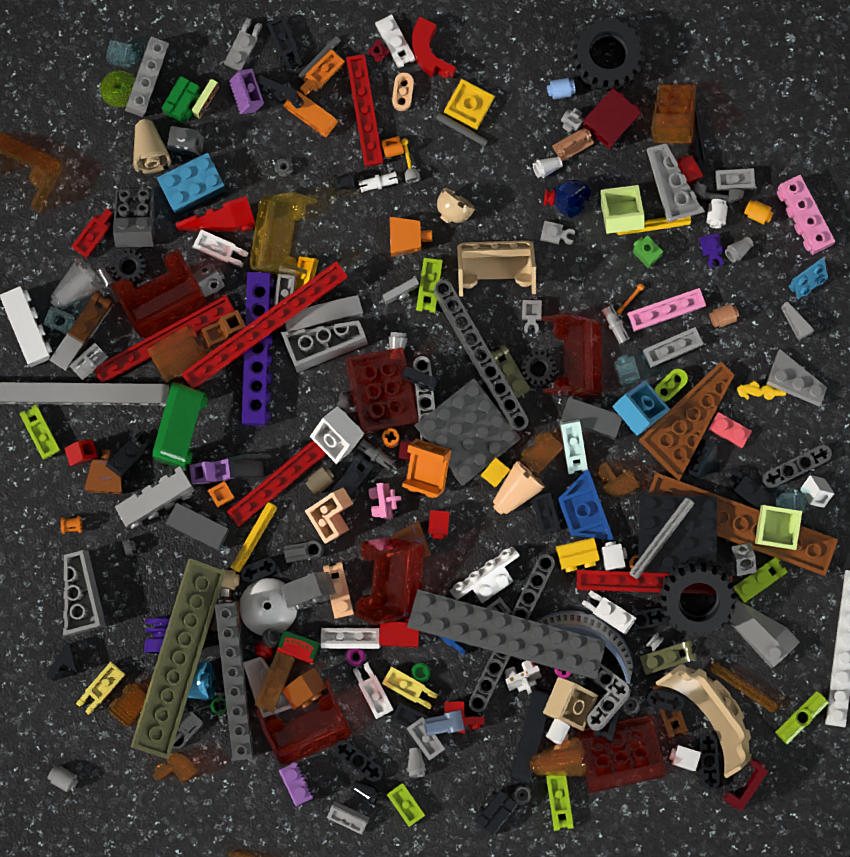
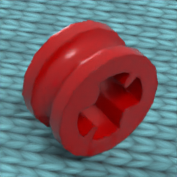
(549, 197)

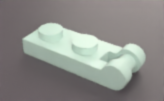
(573, 446)

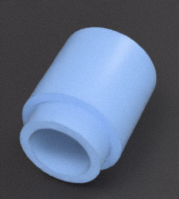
(561, 88)

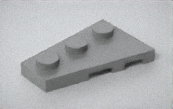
(795, 380)
(256, 673)

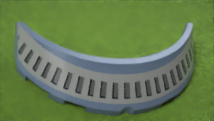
(596, 628)

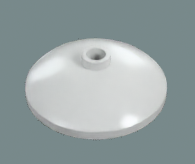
(253, 611)

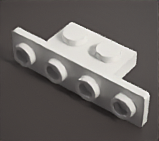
(488, 579)

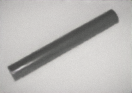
(332, 44)
(463, 130)

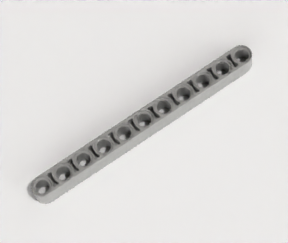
(83, 393)

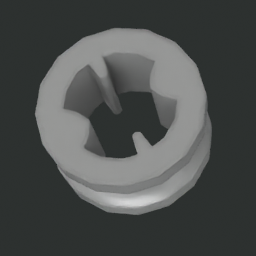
(655, 641)

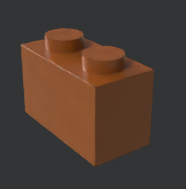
(304, 689)

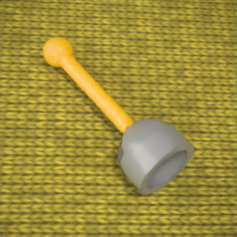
(411, 174)

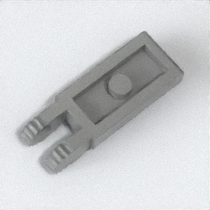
(242, 46)

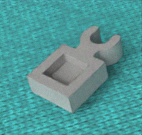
(553, 233)
(531, 312)

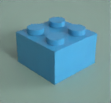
(641, 408)

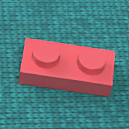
(729, 430)

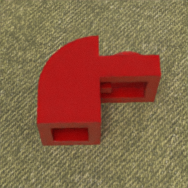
(473, 722)

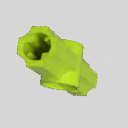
(793, 726)

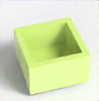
(622, 209)
(778, 527)

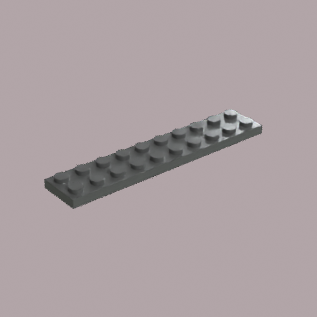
(506, 634)

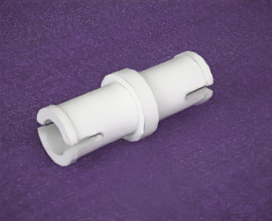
(378, 182)

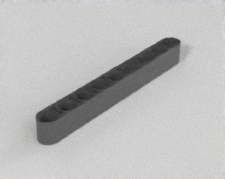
(479, 345)
(520, 606)

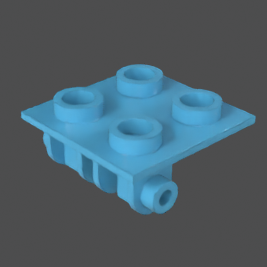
(809, 279)

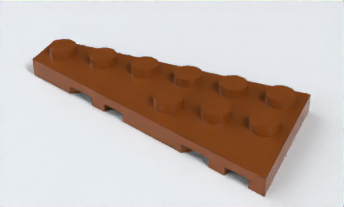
(681, 428)

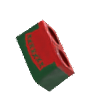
(298, 647)

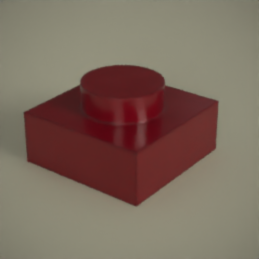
(403, 454)

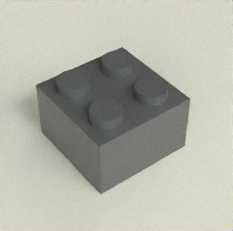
(308, 590)

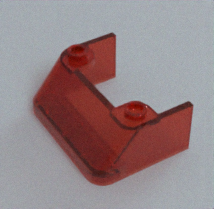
(581, 355)
(307, 733)

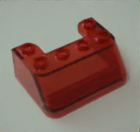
(161, 299)
(394, 581)

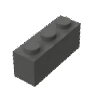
(592, 417)
(198, 525)

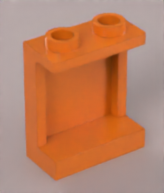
(427, 468)

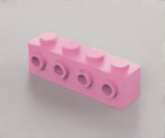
(805, 214)

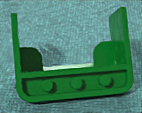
(178, 426)

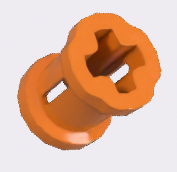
(394, 443)
(71, 525)

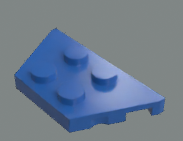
(584, 511)

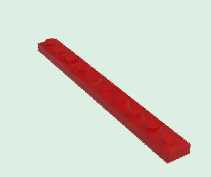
(264, 325)

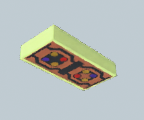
(205, 98)

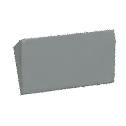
(284, 287)

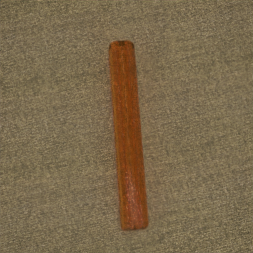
(744, 687)

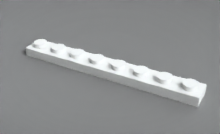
(840, 677)

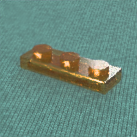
(275, 682)

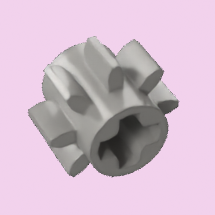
(572, 120)

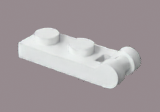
(395, 41)

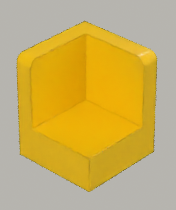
(495, 472)

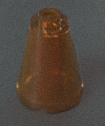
(560, 760)

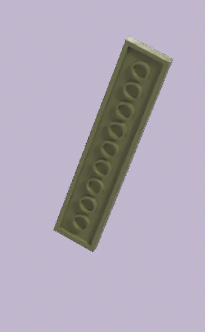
(178, 659)

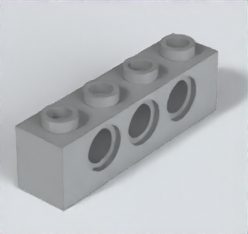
(146, 76)

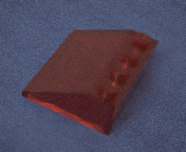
(379, 392)
(625, 761)

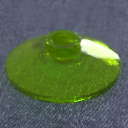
(115, 97)

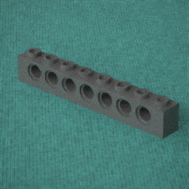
(234, 680)

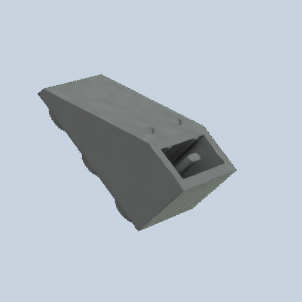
(134, 218)

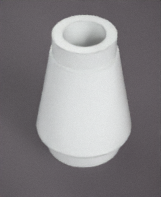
(546, 166)

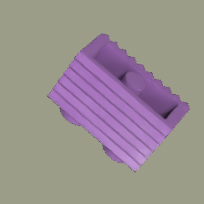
(246, 91)
(295, 784)

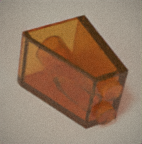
(176, 352)

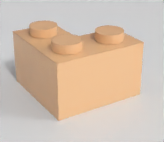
(326, 515)

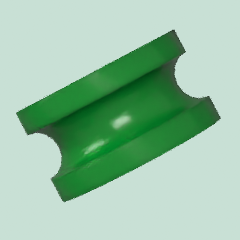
(218, 700)

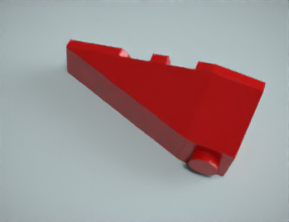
(234, 216)

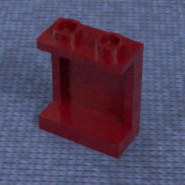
(611, 118)
(750, 787)

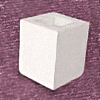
(817, 491)

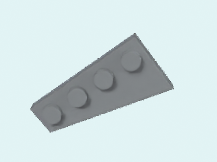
(672, 185)

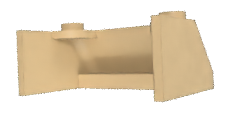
(496, 261)

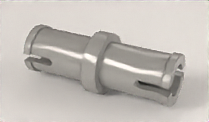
(615, 324)

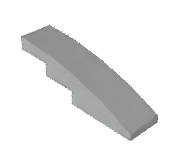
(325, 313)
(71, 348)

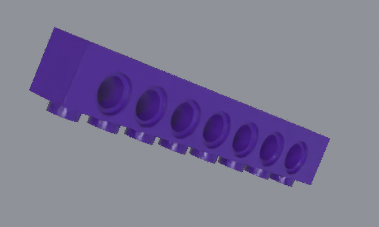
(249, 416)

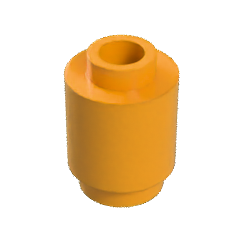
(758, 211)

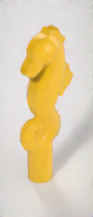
(754, 389)

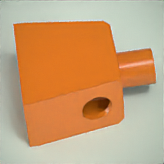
(407, 236)

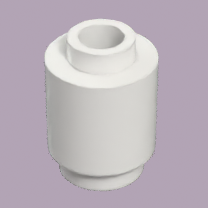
(717, 213)

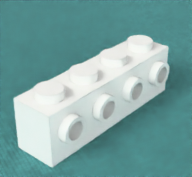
(25, 326)

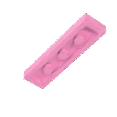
(666, 309)

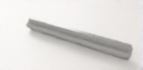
(661, 538)

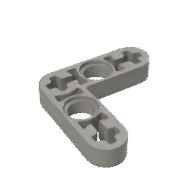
(611, 695)

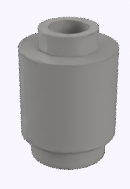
(63, 778)

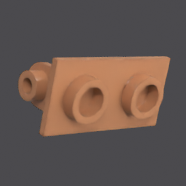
(573, 144)

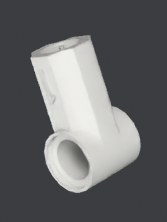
(558, 732)

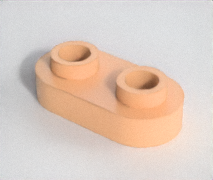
(402, 92)

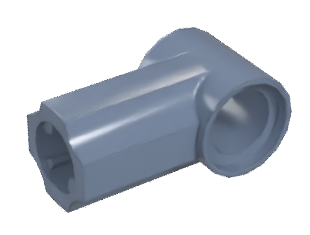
(449, 723)

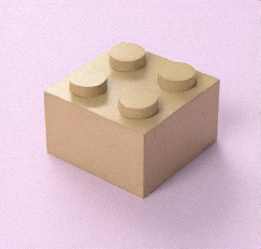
(570, 703)

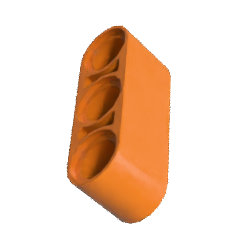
(313, 115)

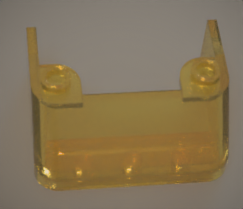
(275, 232)

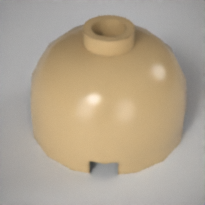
(453, 207)

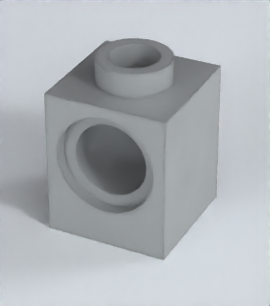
(743, 559)

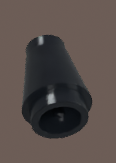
(366, 792)

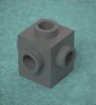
(209, 279)

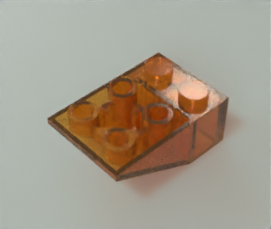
(674, 114)

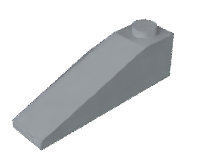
(763, 634)

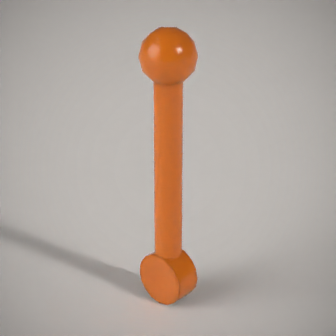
(640, 287)

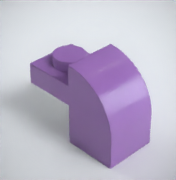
(210, 472)

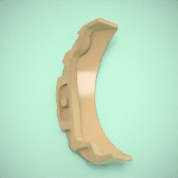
(720, 710)

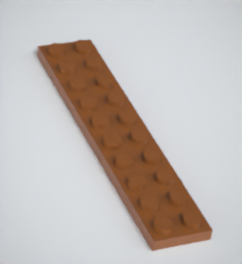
(740, 523)

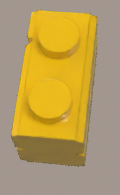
(577, 554)

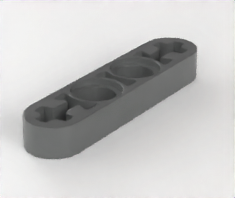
(795, 464)

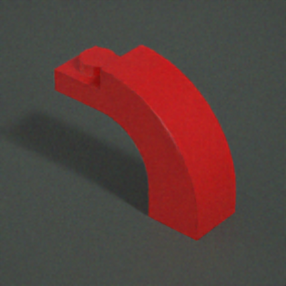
(428, 62)

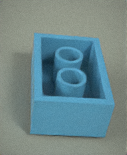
(191, 184)

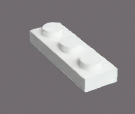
(350, 638)

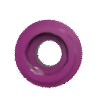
(356, 650)

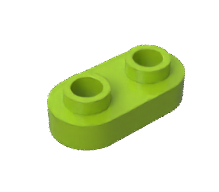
(670, 385)

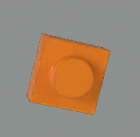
(221, 494)

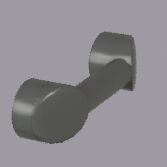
(700, 191)

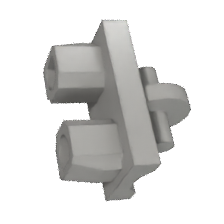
(88, 361)

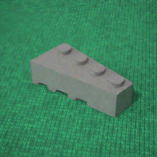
(323, 343)
(155, 498)
(81, 596)

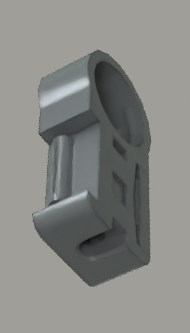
(188, 728)

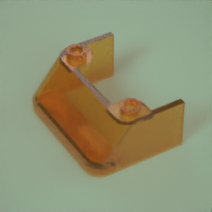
(44, 167)

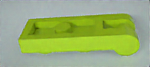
(429, 277)
(40, 432)
(759, 580)
(559, 801)

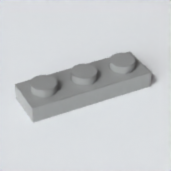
(673, 347)

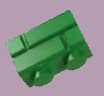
(181, 99)

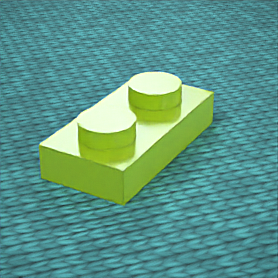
(405, 805)

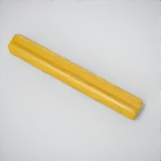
(660, 223)
(254, 537)

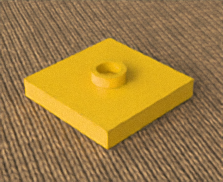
(469, 104)

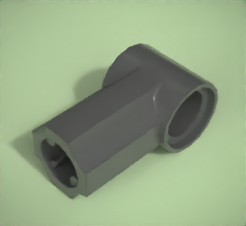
(301, 551)

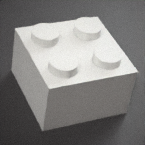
(337, 434)

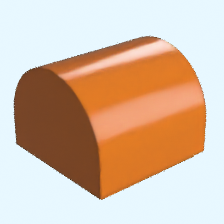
(392, 147)

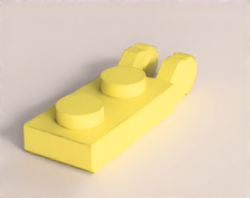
(102, 686)
(407, 687)

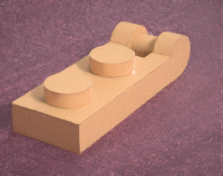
(341, 600)

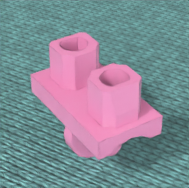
(387, 501)

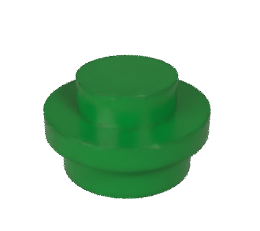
(420, 672)

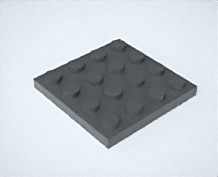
(471, 429)

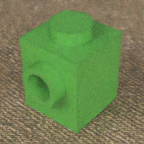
(647, 251)

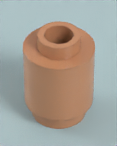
(724, 315)

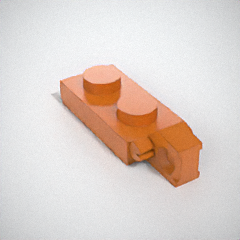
(321, 72)

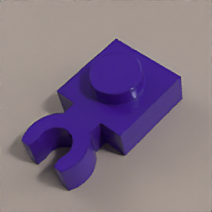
(711, 247)

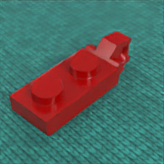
(93, 233)

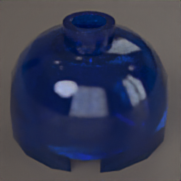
(570, 197)

